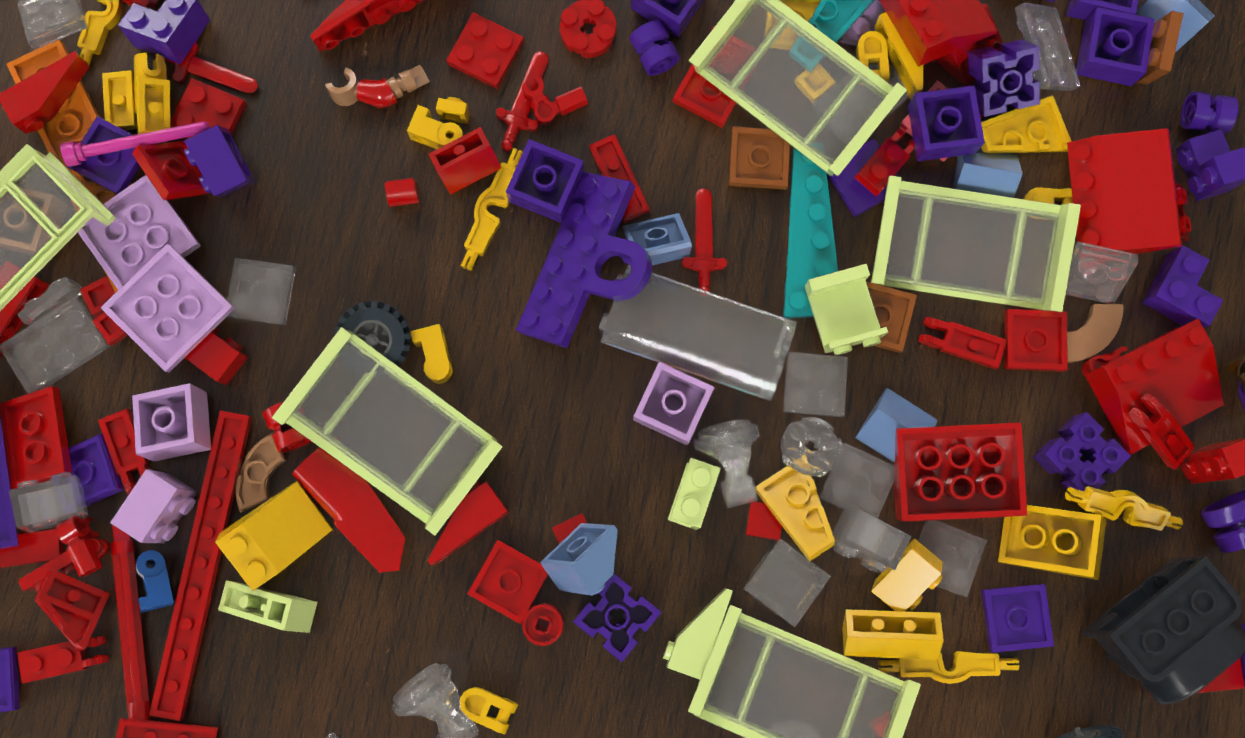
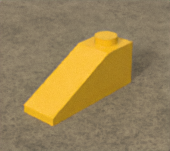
(903, 62)

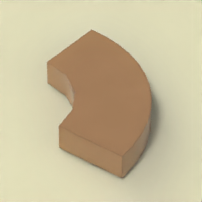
(1096, 332)
(256, 473)

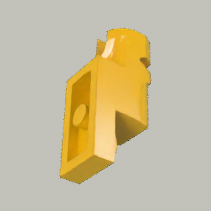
(151, 94)

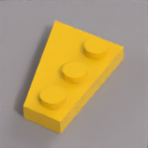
(1027, 130)
(798, 509)

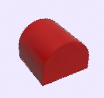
(402, 192)

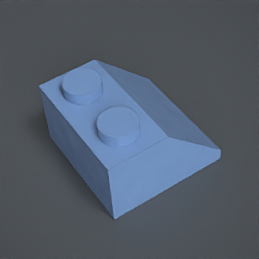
(583, 559)

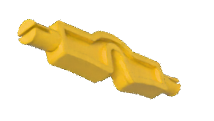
(99, 23)
(485, 222)
(1113, 503)
(964, 665)

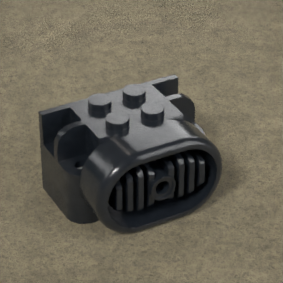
(1174, 629)

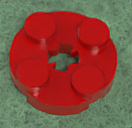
(588, 12)

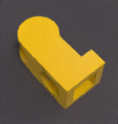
(430, 131)
(438, 361)

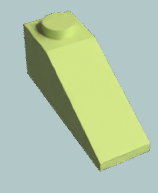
(268, 607)
(695, 642)

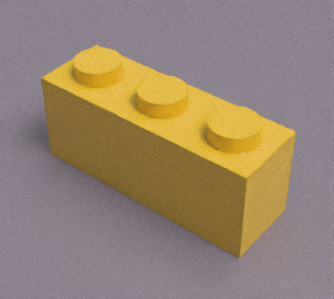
(892, 634)

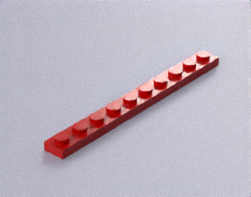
(200, 567)

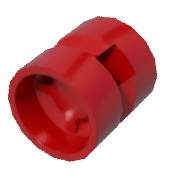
(283, 440)
(543, 624)

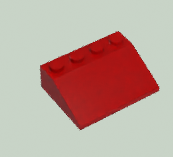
(938, 26)
(1125, 191)
(1172, 368)
(959, 472)

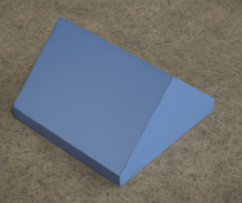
(1194, 16)
(988, 173)
(661, 237)
(886, 416)

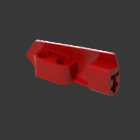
(354, 508)

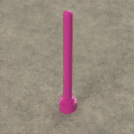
(75, 153)

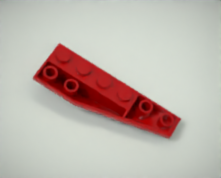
(354, 17)

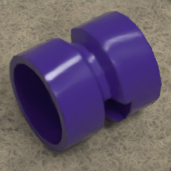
(653, 44)
(1209, 112)

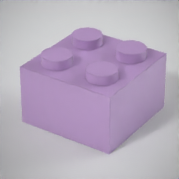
(673, 403)
(171, 422)
(155, 507)

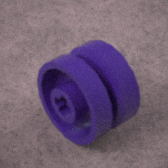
(1230, 517)

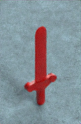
(212, 72)
(517, 117)
(703, 260)

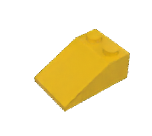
(273, 535)
(1054, 541)

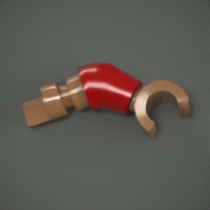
(377, 92)

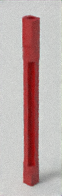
(130, 625)

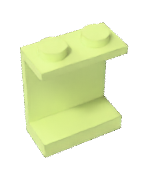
(844, 310)
(694, 494)

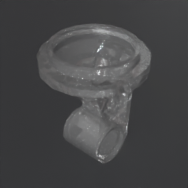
(731, 446)
(435, 698)

